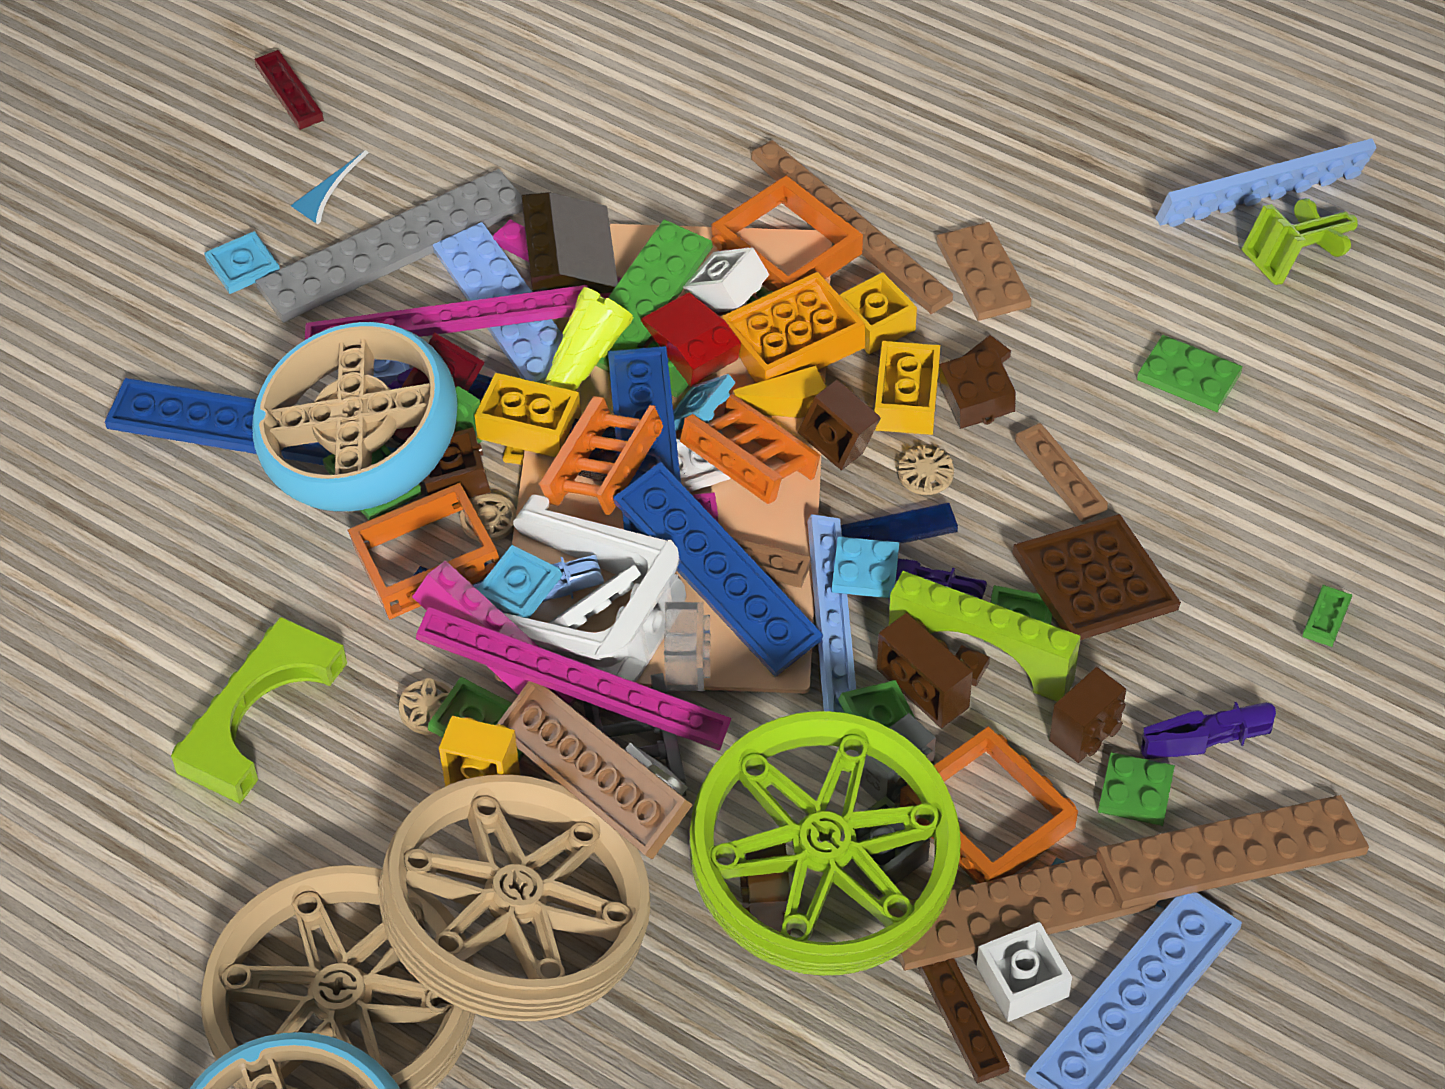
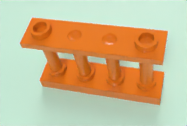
(584, 439)
(736, 462)

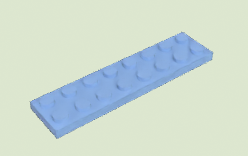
(1265, 182)
(486, 272)
(1136, 996)

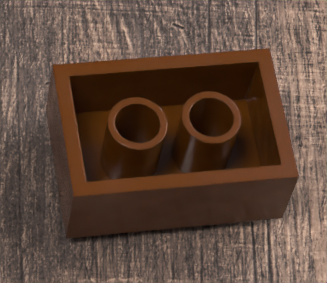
(924, 670)

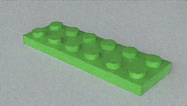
(656, 279)

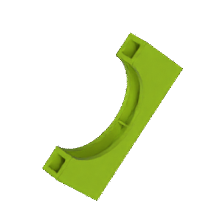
(1040, 648)
(282, 657)

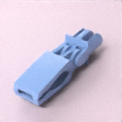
(576, 576)

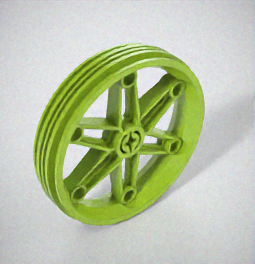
(847, 733)

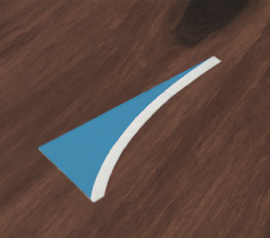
(314, 201)

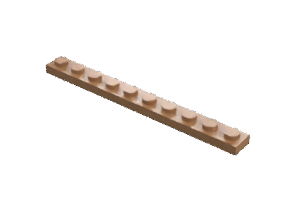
(876, 246)

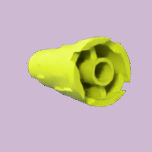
(586, 338)

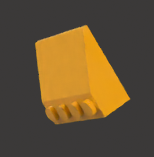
(796, 329)

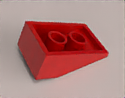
(694, 337)

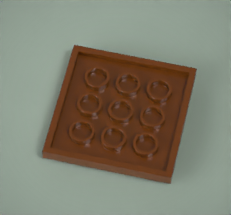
(1096, 577)

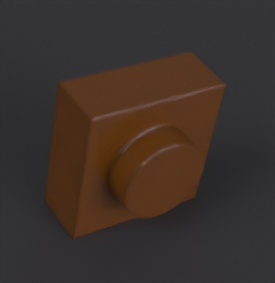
(977, 661)

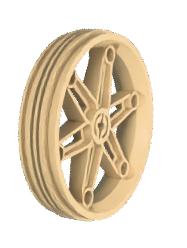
(513, 898)
(338, 991)

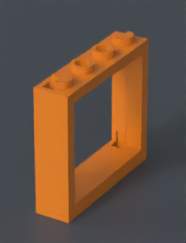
(846, 238)
(410, 518)
(972, 859)

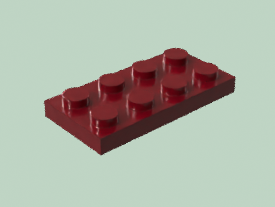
(462, 366)

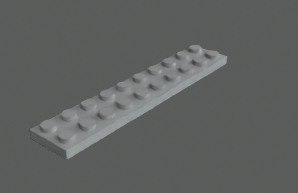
(387, 245)

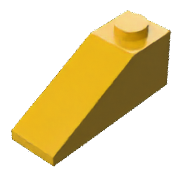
(784, 395)

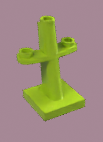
(1276, 243)

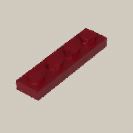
(289, 89)

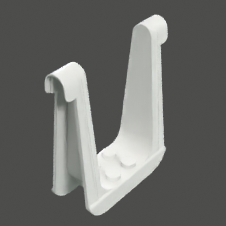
(638, 626)

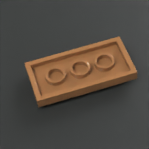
(983, 271)

